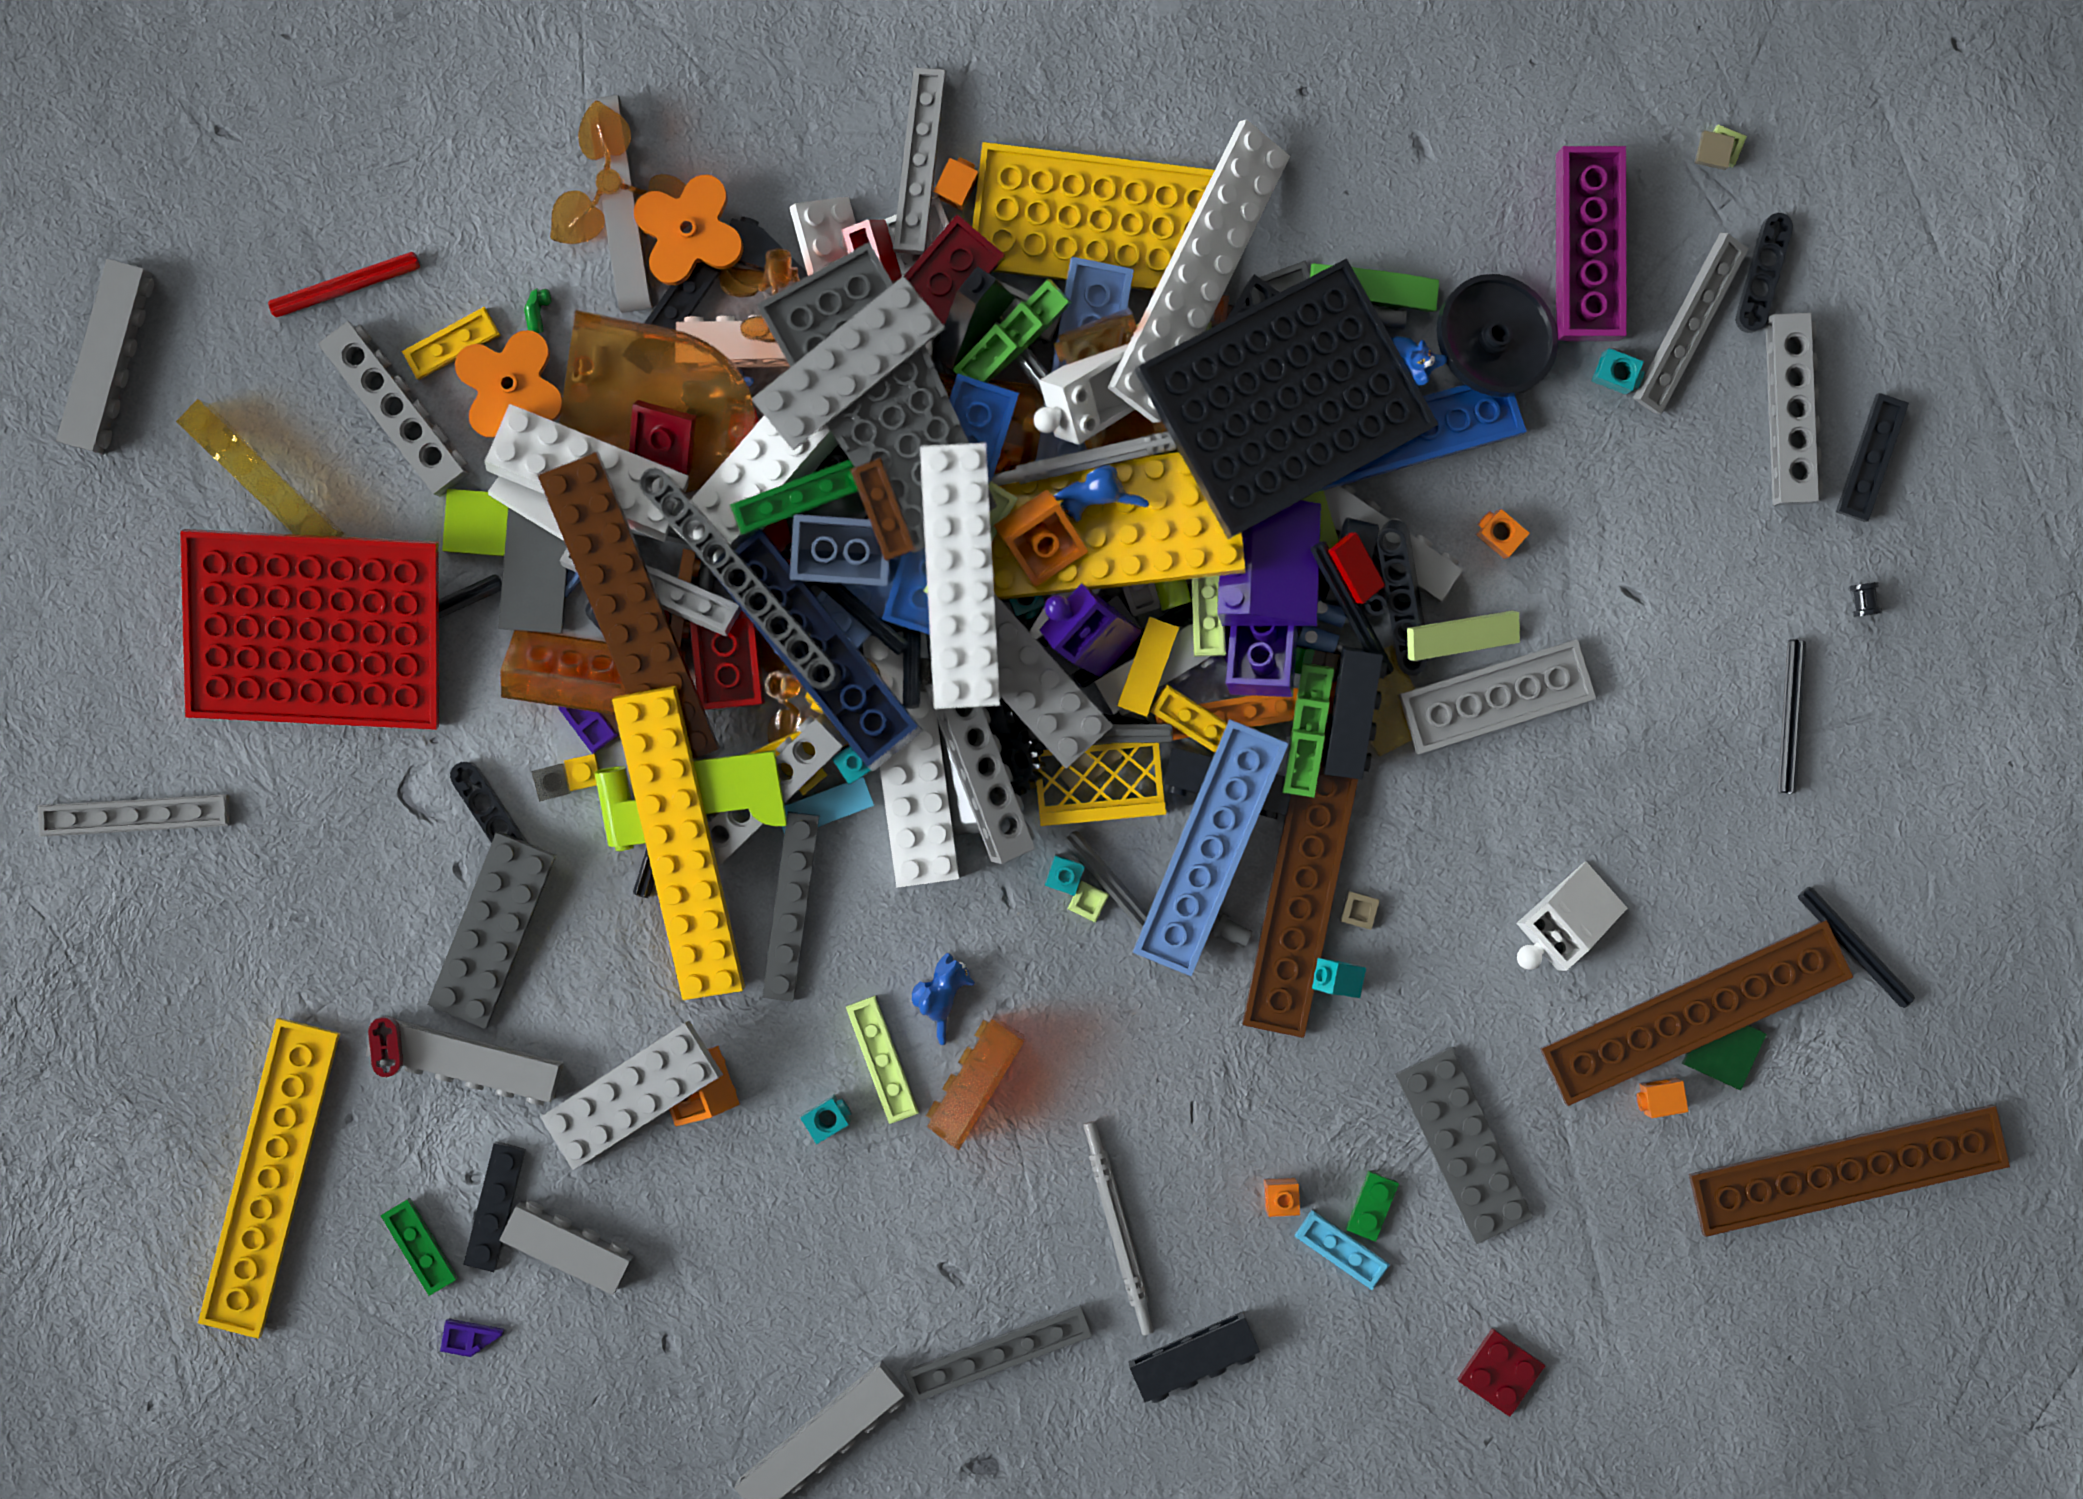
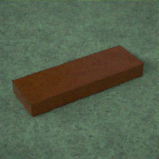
(883, 509)

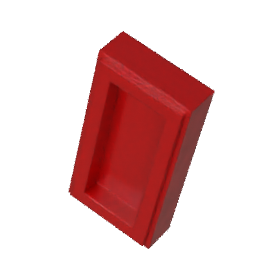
(1356, 567)

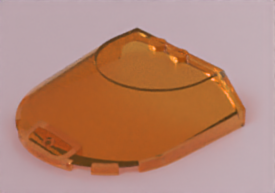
(629, 361)

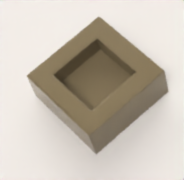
(1714, 150)
(1359, 910)

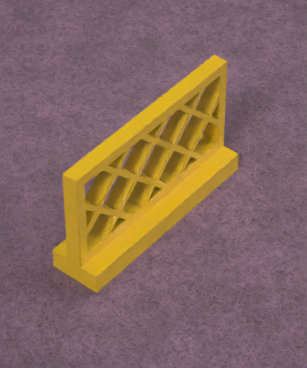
(1110, 808)

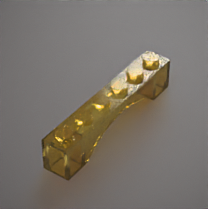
(254, 473)

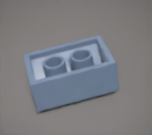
(836, 551)

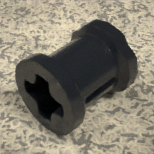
(1871, 597)

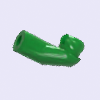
(533, 307)

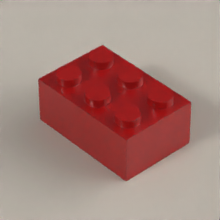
(728, 667)

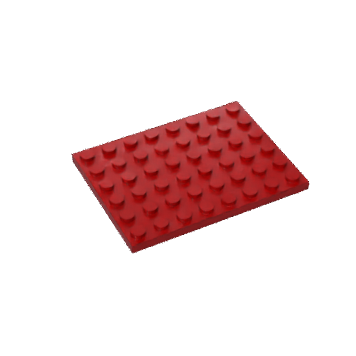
(310, 629)

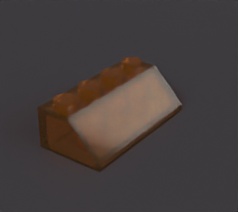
(560, 672)
(975, 1082)

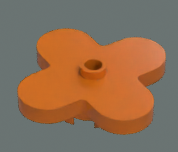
(709, 240)
(487, 371)

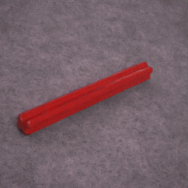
(344, 284)

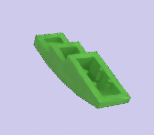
(1394, 289)
(1014, 334)
(1308, 730)

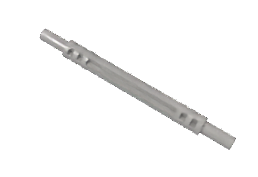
(1086, 459)
(1118, 1228)

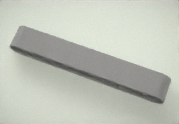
(623, 233)

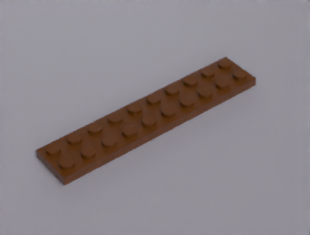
(622, 589)
(1299, 905)
(1696, 1012)
(1849, 1170)

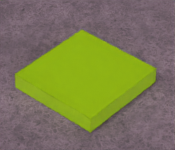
(474, 523)

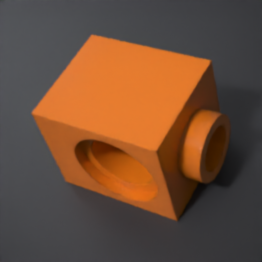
(956, 183)
(1515, 533)
(1662, 1098)
(1282, 1197)

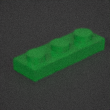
(419, 1246)

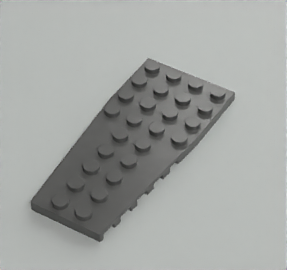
(895, 414)

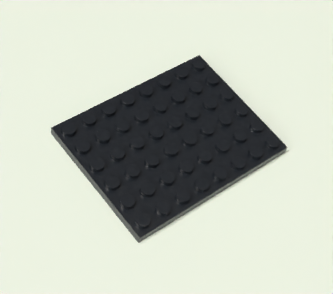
(1286, 398)

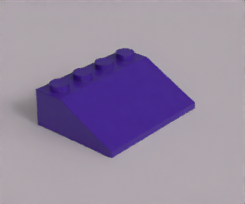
(1279, 574)

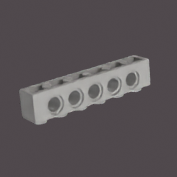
(1802, 330)
(340, 348)
(827, 743)
(977, 787)

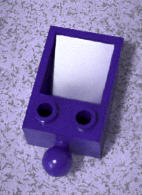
(1088, 630)

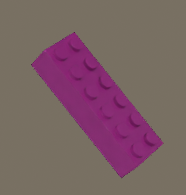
(1591, 243)

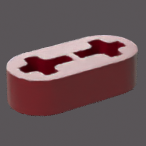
(393, 1046)

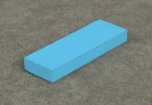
(834, 802)
(1342, 1250)

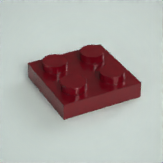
(662, 435)
(1501, 1372)

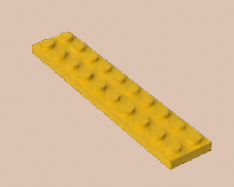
(678, 842)
(268, 1178)

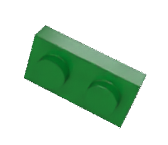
(1372, 1206)

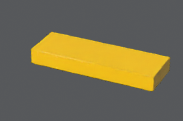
(445, 344)
(1147, 666)
(1189, 717)

